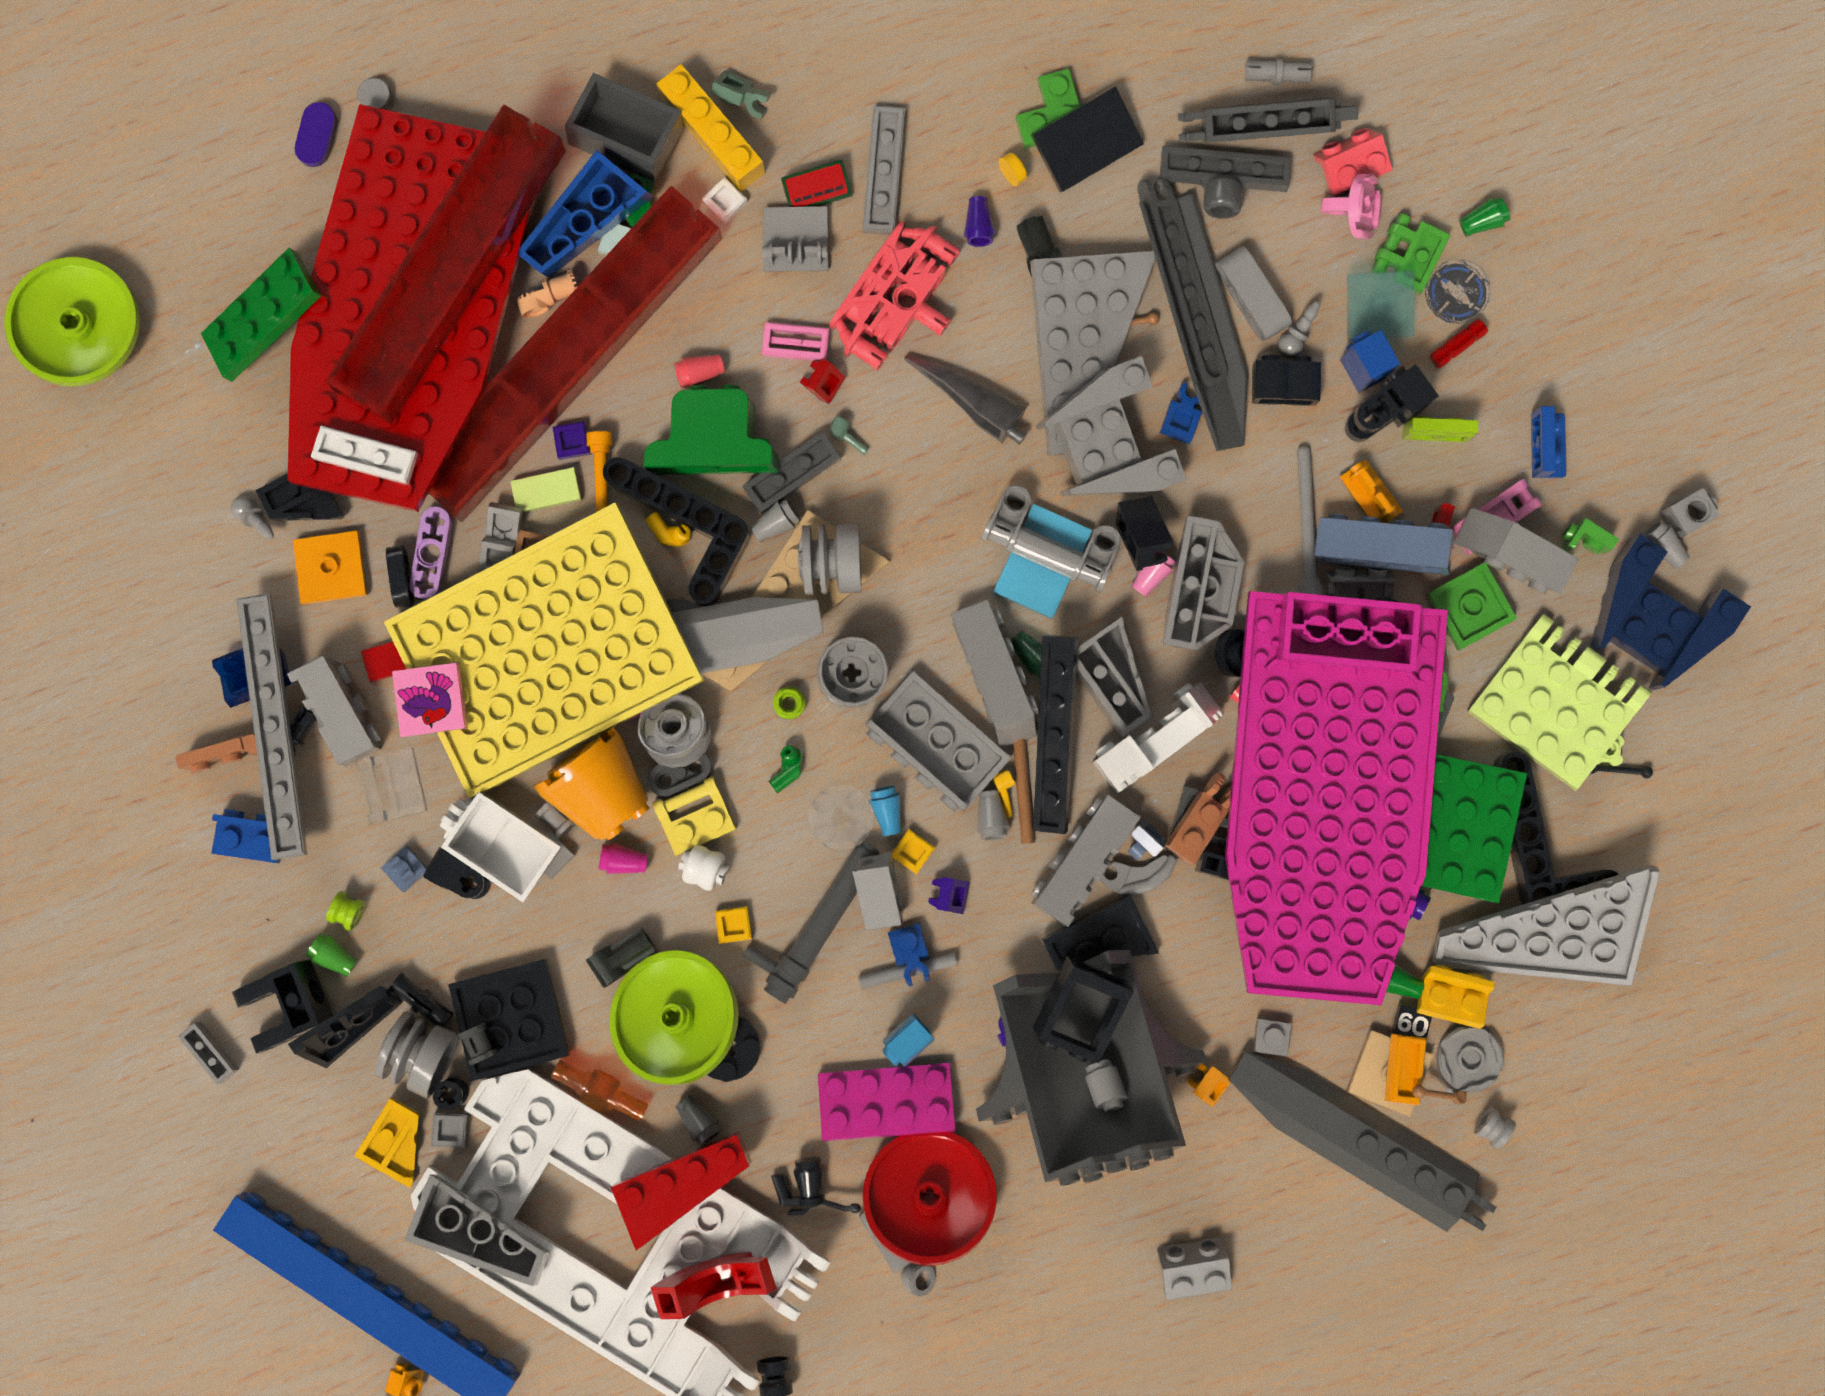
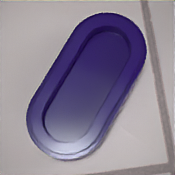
(315, 134)

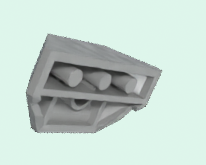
(1202, 585)

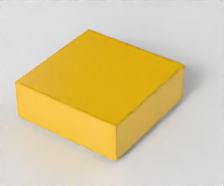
(912, 851)
(733, 925)

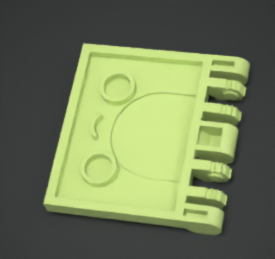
(1555, 707)

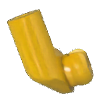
(666, 534)

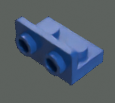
(1548, 443)
(241, 836)

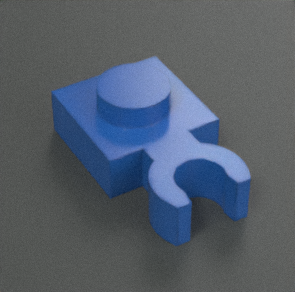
(1181, 417)
(909, 949)

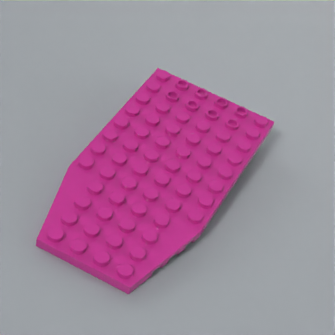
(1331, 789)

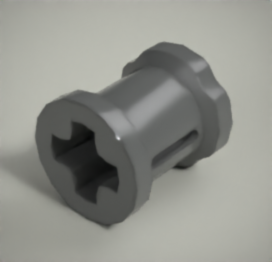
(477, 1044)

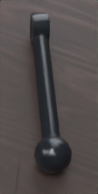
(1645, 771)

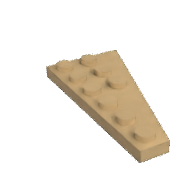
(785, 582)

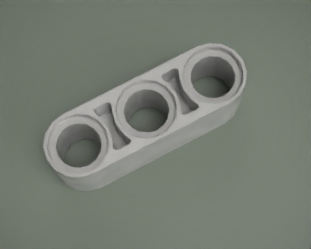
(1253, 293)

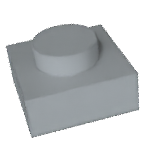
(1271, 1037)

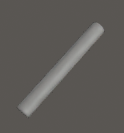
(897, 973)

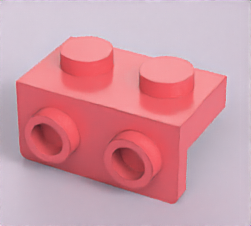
(1356, 155)

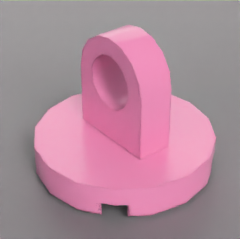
(1361, 206)

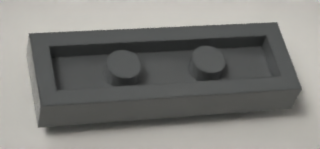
(794, 472)

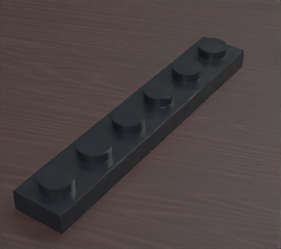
(1055, 733)

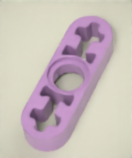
(442, 531)

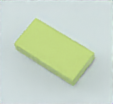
(546, 490)

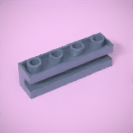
(1384, 545)

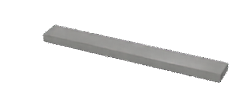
(271, 726)

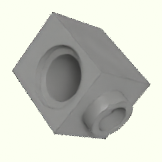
(1682, 522)

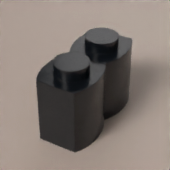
(1286, 381)

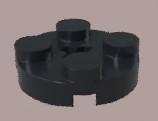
(746, 1055)

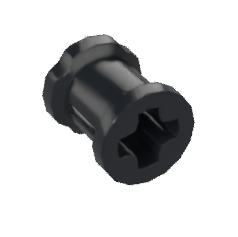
(442, 1088)

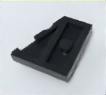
(296, 502)

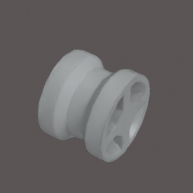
(1495, 1127)

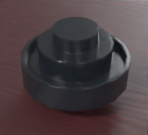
(1229, 652)

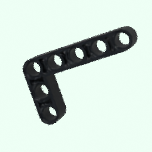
(687, 516)
(1537, 844)

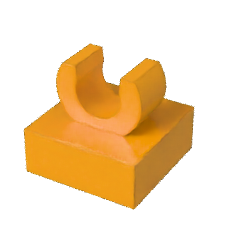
(1211, 1086)

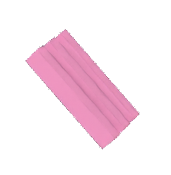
(795, 354)

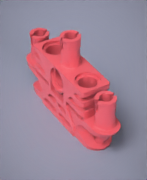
(878, 282)

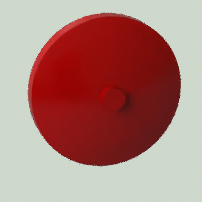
(929, 1197)

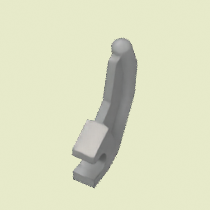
(1140, 879)

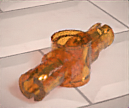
(599, 1090)

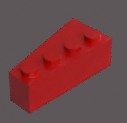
(673, 1188)

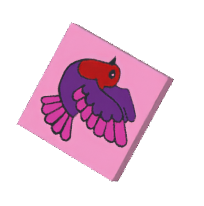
(430, 699)

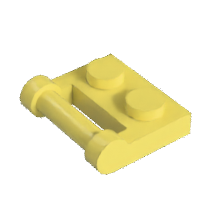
(698, 826)

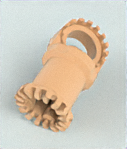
(554, 289)

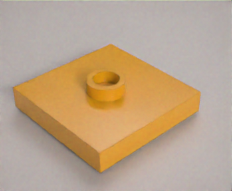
(330, 567)

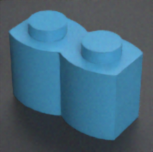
(907, 1041)

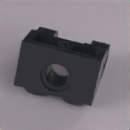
(1399, 400)
(299, 998)

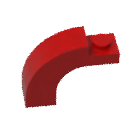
(711, 1281)

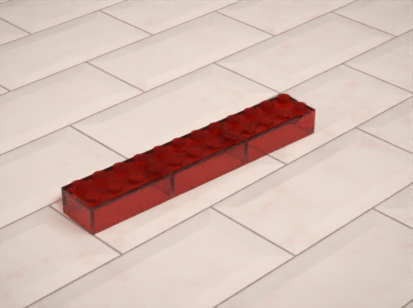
(574, 348)

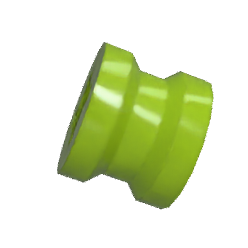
(345, 911)

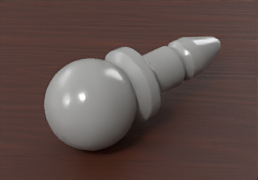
(1292, 343)
(246, 510)

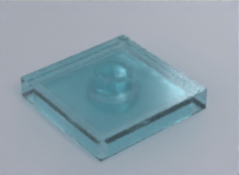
(1380, 303)

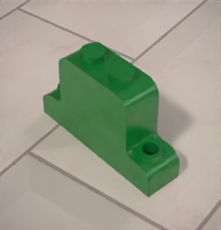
(711, 436)

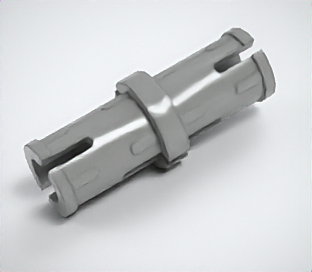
(1278, 71)

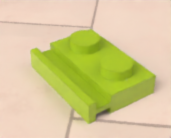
(1444, 430)

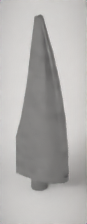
(984, 405)

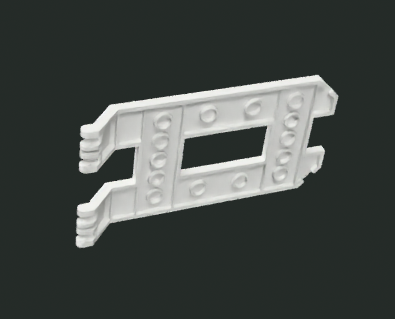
(545, 1124)

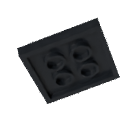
(518, 1015)

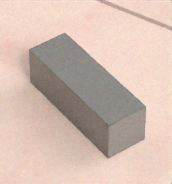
(208, 1053)

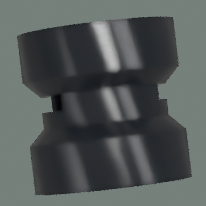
(774, 1376)

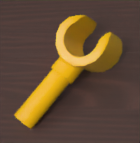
(1003, 781)

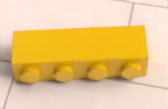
(711, 128)

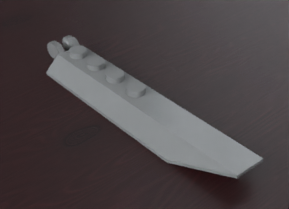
(747, 630)

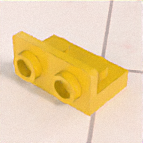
(1455, 996)

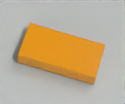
(1404, 1068)

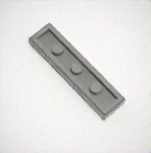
(883, 170)

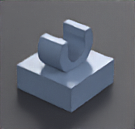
(1146, 840)
(404, 869)

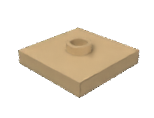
(1371, 1073)

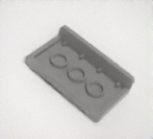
(936, 742)

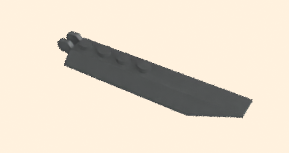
(1197, 310)
(1360, 1141)

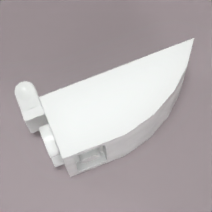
(497, 843)

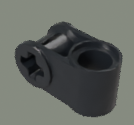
(453, 874)

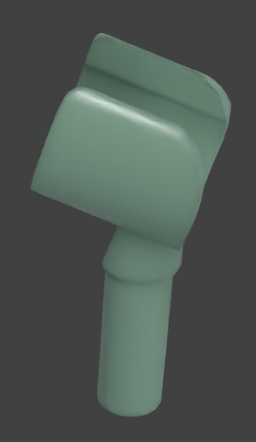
(839, 430)

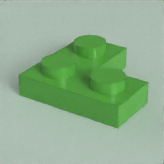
(1058, 98)

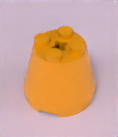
(596, 786)

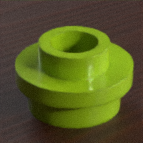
(784, 693)

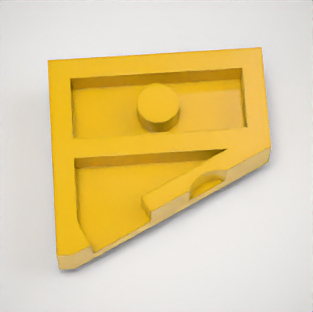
(392, 1142)

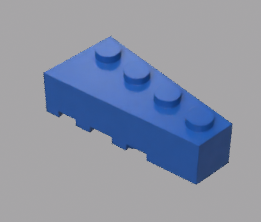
(583, 214)

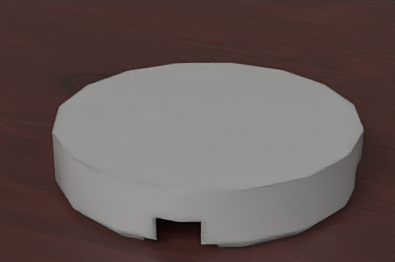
(1469, 1059)

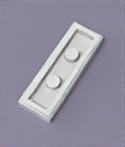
(364, 455)

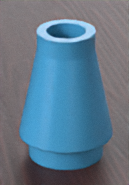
(886, 807)

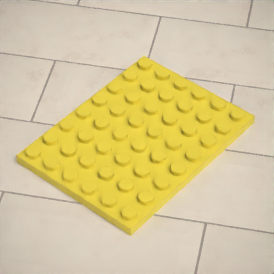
(549, 648)

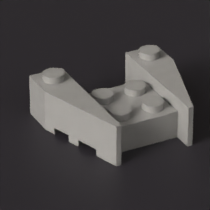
(1101, 441)

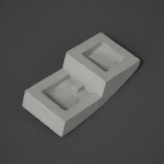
(501, 534)

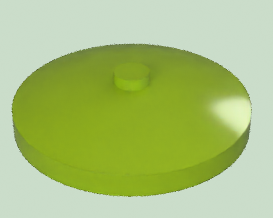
(72, 321)
(673, 1017)

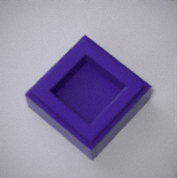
(571, 440)

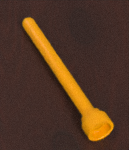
(599, 445)

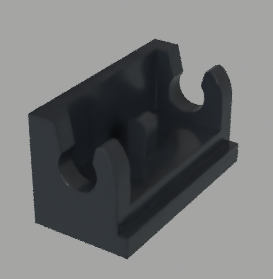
(1143, 532)

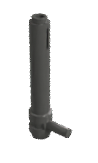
(794, 966)

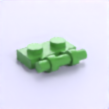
(1421, 255)

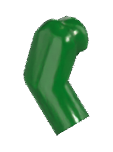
(790, 769)

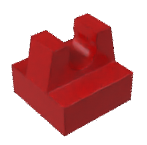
(824, 380)

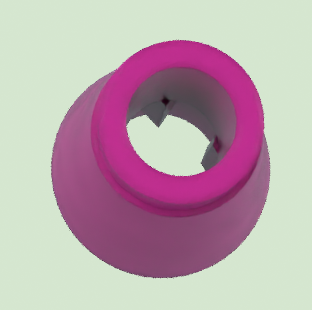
(621, 859)

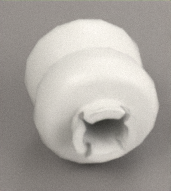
(703, 867)

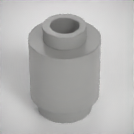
(1105, 1086)

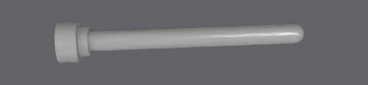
(1310, 583)

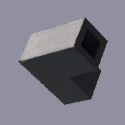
(1212, 865)

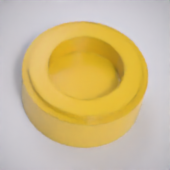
(1012, 169)

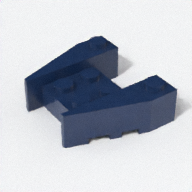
(1655, 625)

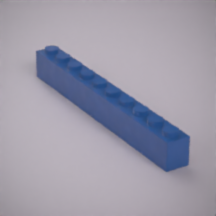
(363, 1299)

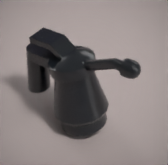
(809, 1179)

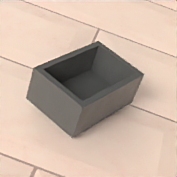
(624, 127)

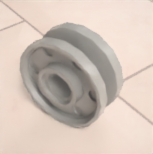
(683, 746)

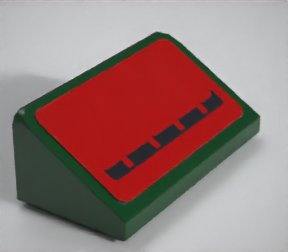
(817, 185)

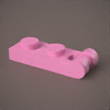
(1504, 507)

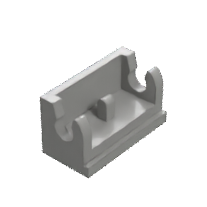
(878, 891)

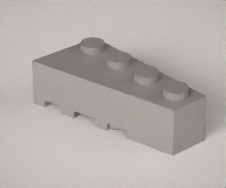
(995, 673)
(1084, 860)
(471, 1233)

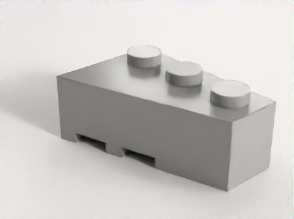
(1516, 550)
(1112, 678)
(337, 710)

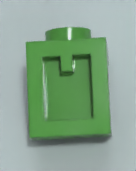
(1593, 537)

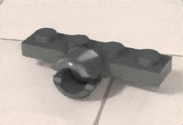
(1224, 175)

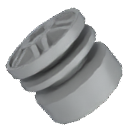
(831, 559)
(865, 659)
(411, 1052)

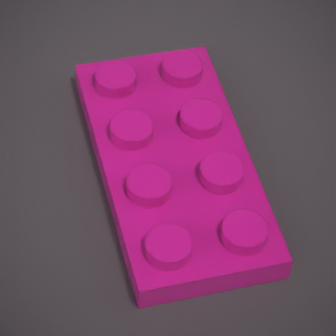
(886, 1102)

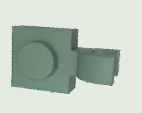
(737, 90)

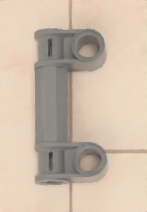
(1007, 529)

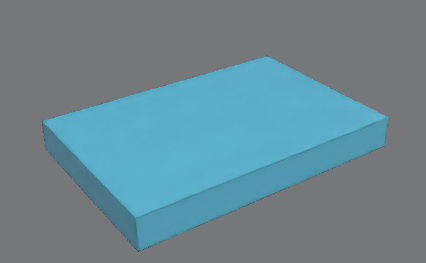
(1031, 583)

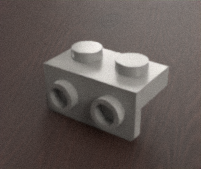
(1194, 1268)

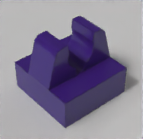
(951, 895)

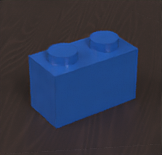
(1369, 360)

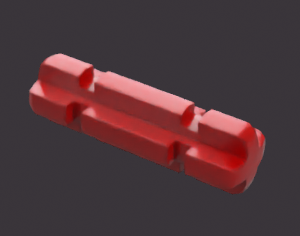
(1459, 343)

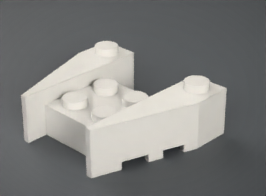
(1133, 759)

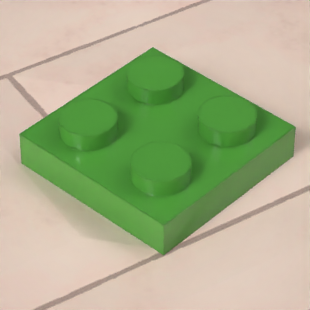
(1473, 606)

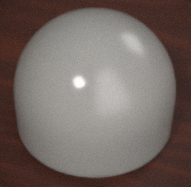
(909, 1277)

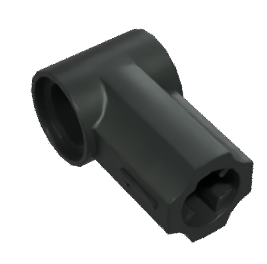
(1036, 240)
(615, 960)

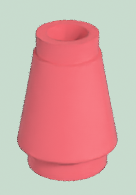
(698, 369)

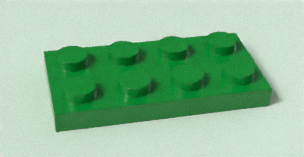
(260, 314)

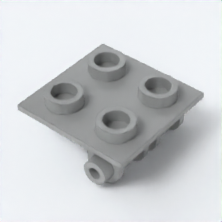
(795, 239)

